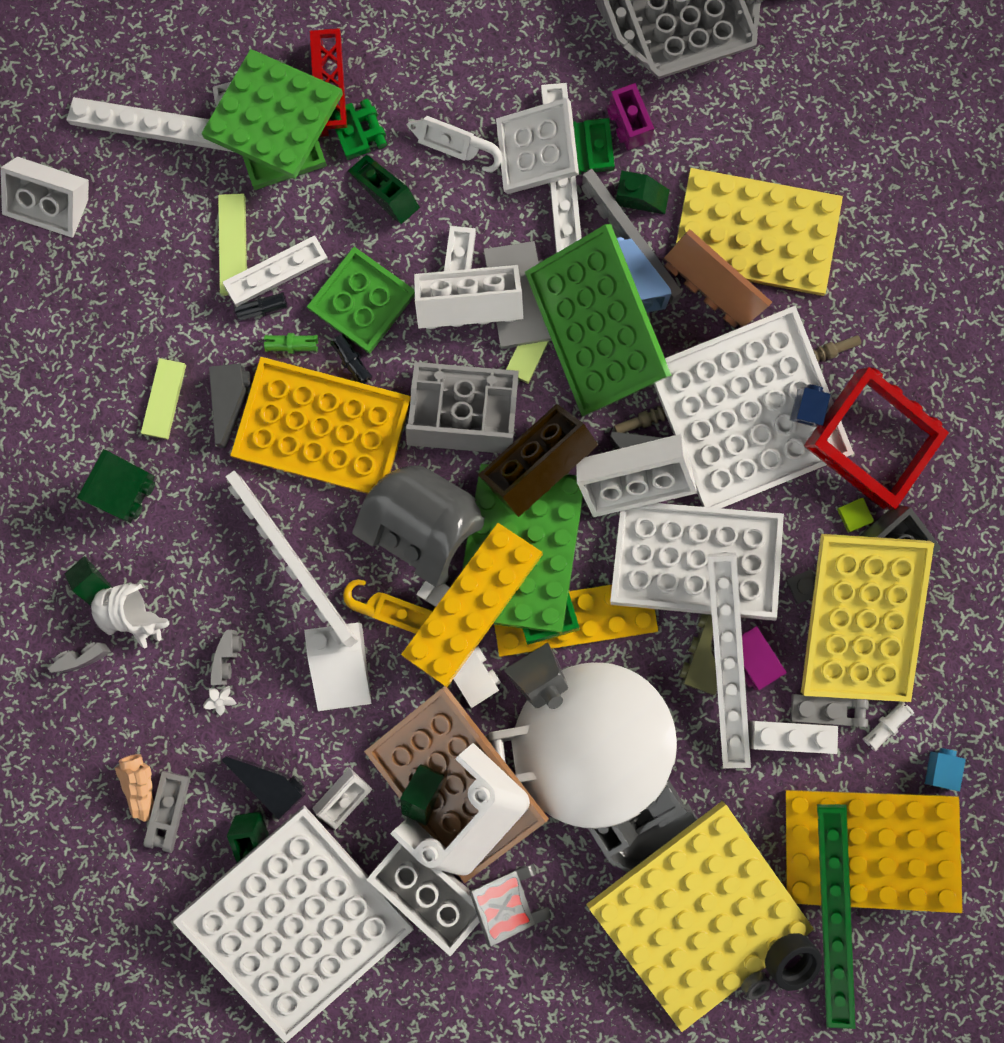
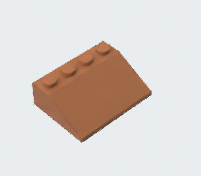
(716, 280)

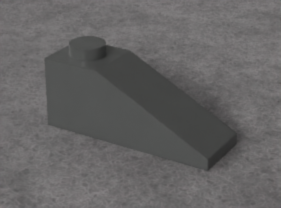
(228, 395)

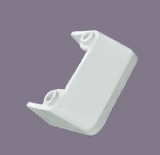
(499, 808)

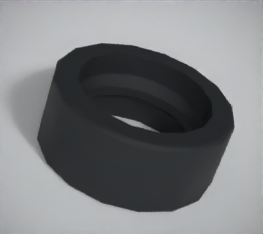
(801, 973)

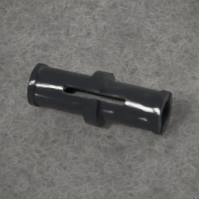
(350, 359)

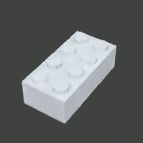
(427, 897)

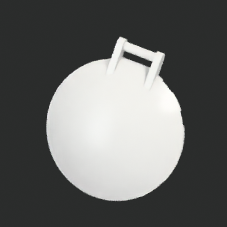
(599, 751)

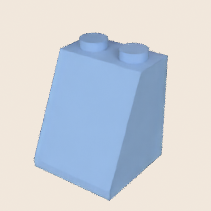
(650, 285)

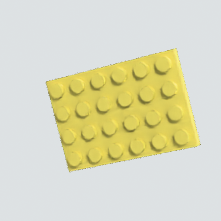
(764, 228)
(866, 617)

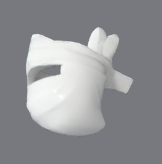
(125, 611)

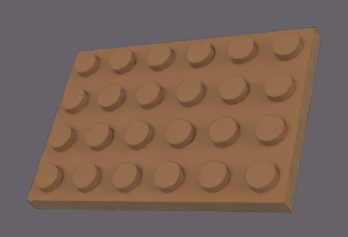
(434, 738)

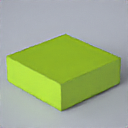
(855, 515)

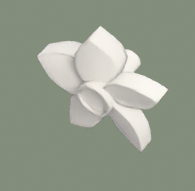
(218, 700)

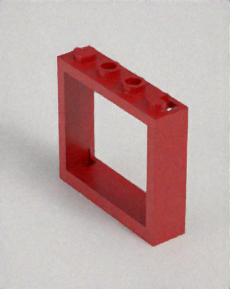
(820, 447)

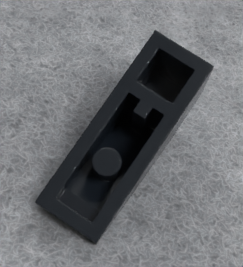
(271, 787)

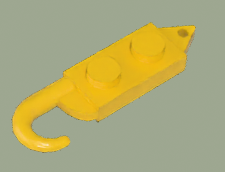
(387, 609)

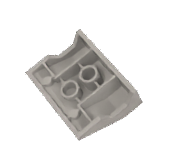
(462, 407)

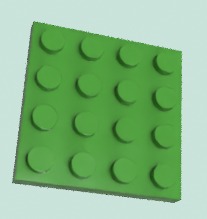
(272, 113)

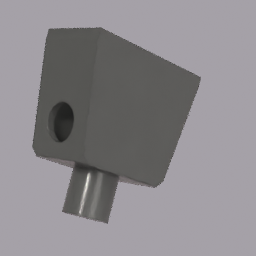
(539, 678)

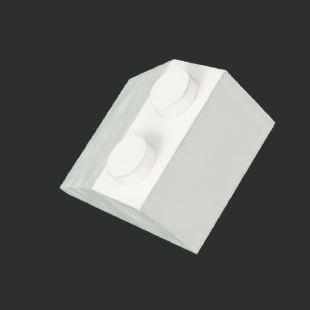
(336, 670)

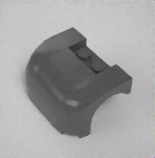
(419, 519)
(640, 837)

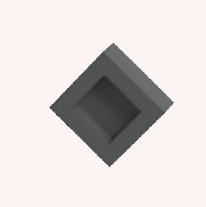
(802, 586)

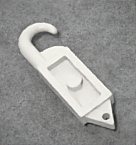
(453, 141)

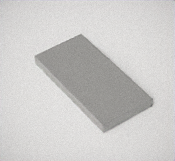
(532, 326)

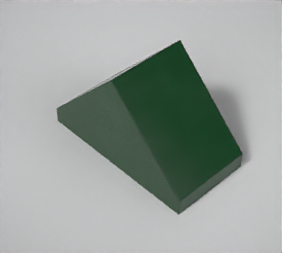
(86, 580)
(421, 794)

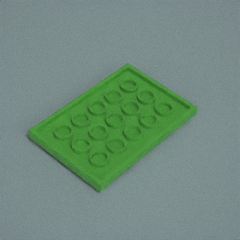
(597, 321)
(553, 529)

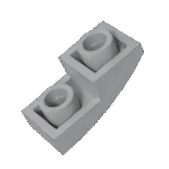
(227, 648)
(73, 661)

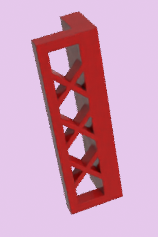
(318, 70)

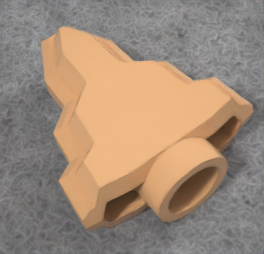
(136, 785)

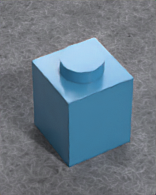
(945, 769)

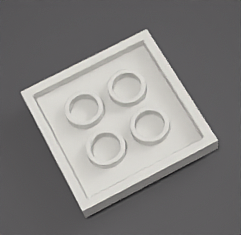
(537, 146)

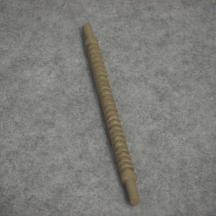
(645, 419)

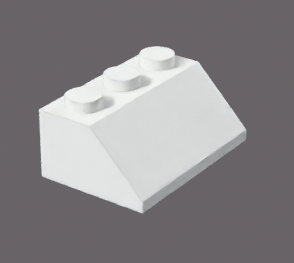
(43, 196)

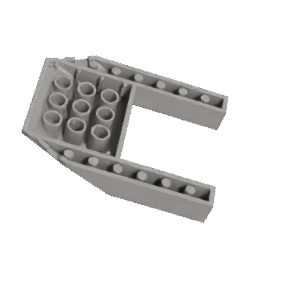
(681, 33)

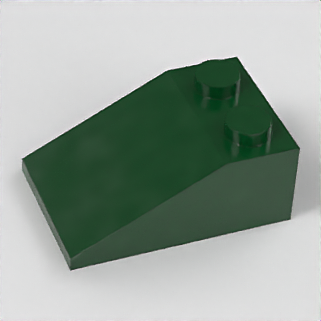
(117, 487)

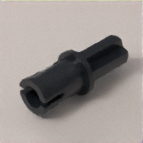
(261, 306)

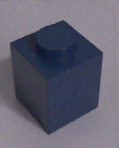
(810, 406)

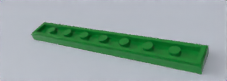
(836, 916)

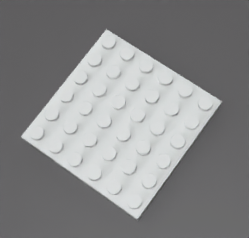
(736, 407)
(293, 924)

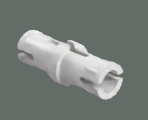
(888, 726)

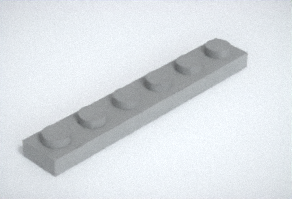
(623, 227)

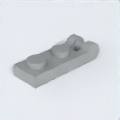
(828, 710)
(167, 810)

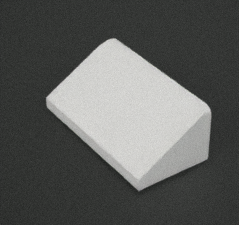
(342, 799)

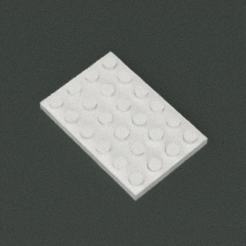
(666, 552)

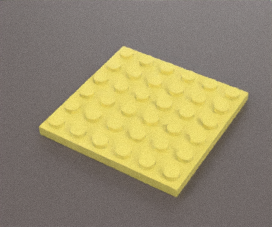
(699, 915)

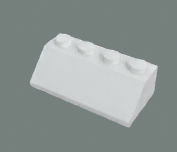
(468, 297)
(636, 476)

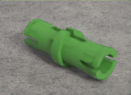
(290, 343)

